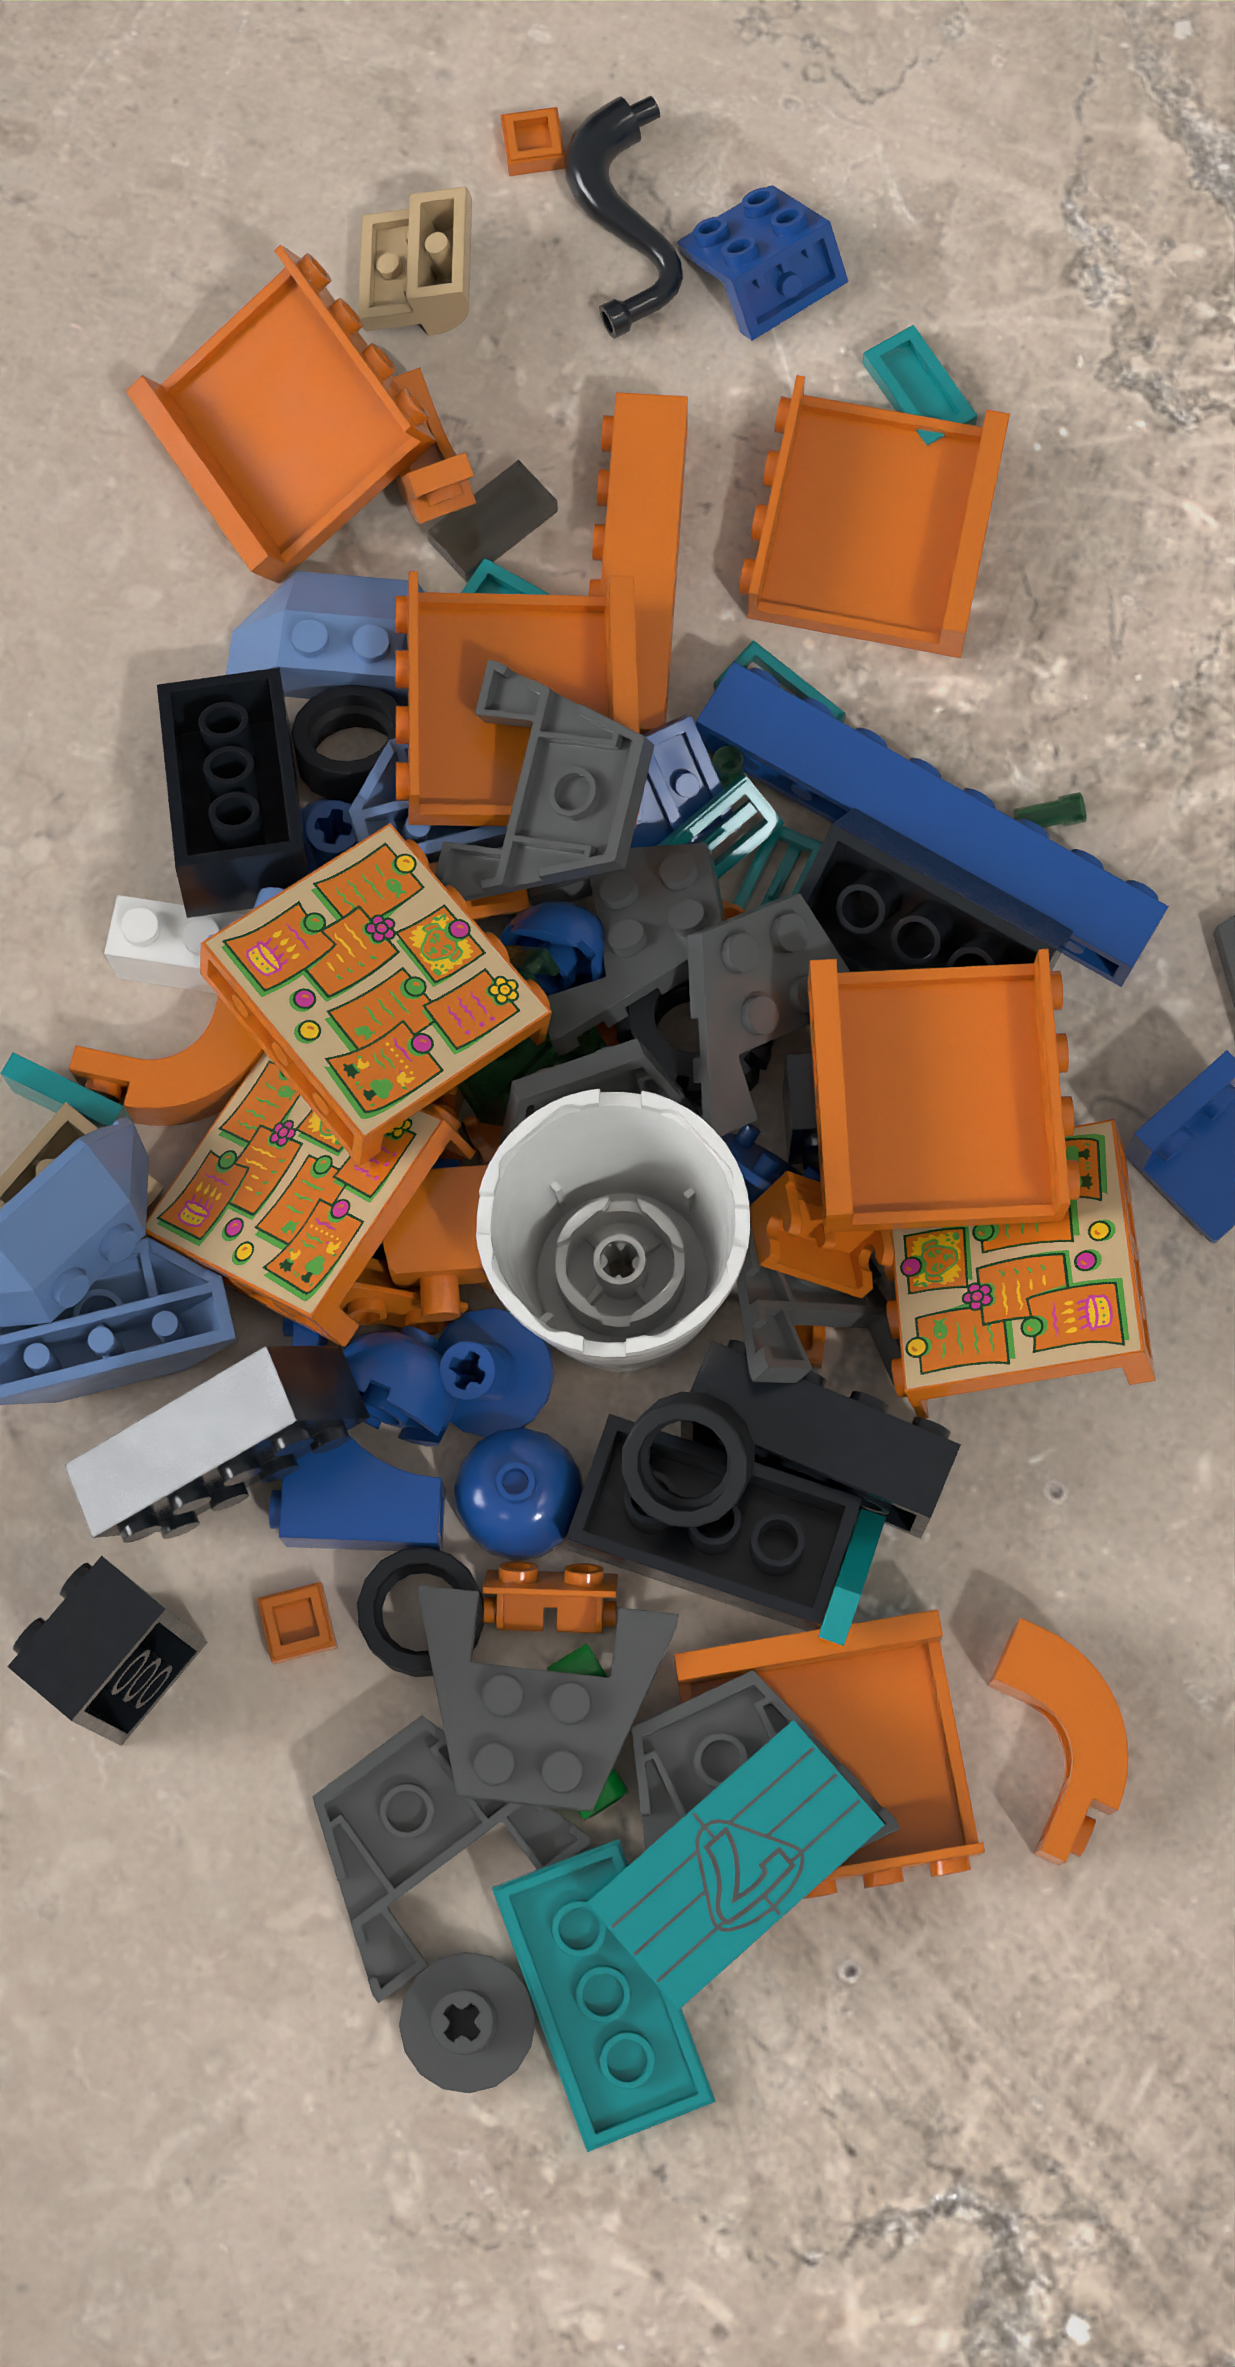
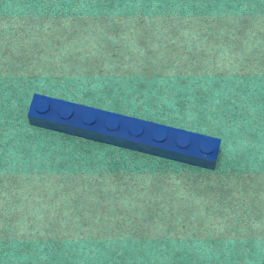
(834, 768)

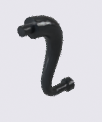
(587, 167)

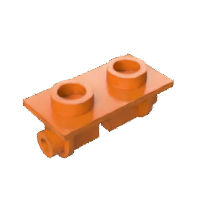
(377, 1301)
(526, 1592)

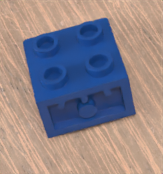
(769, 257)
(1191, 1149)

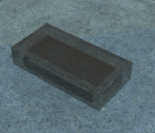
(502, 517)

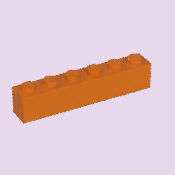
(644, 529)

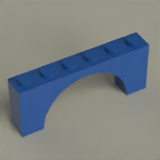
(350, 1495)

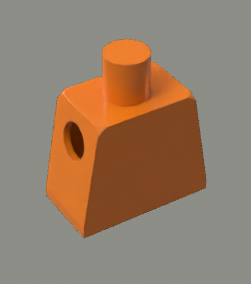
(436, 1240)

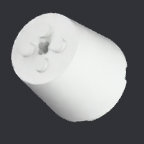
(607, 1184)

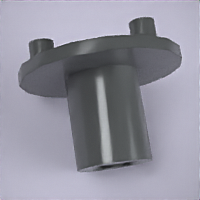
(467, 2022)

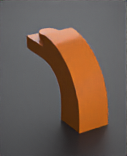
(439, 477)
(178, 1086)
(1084, 1713)

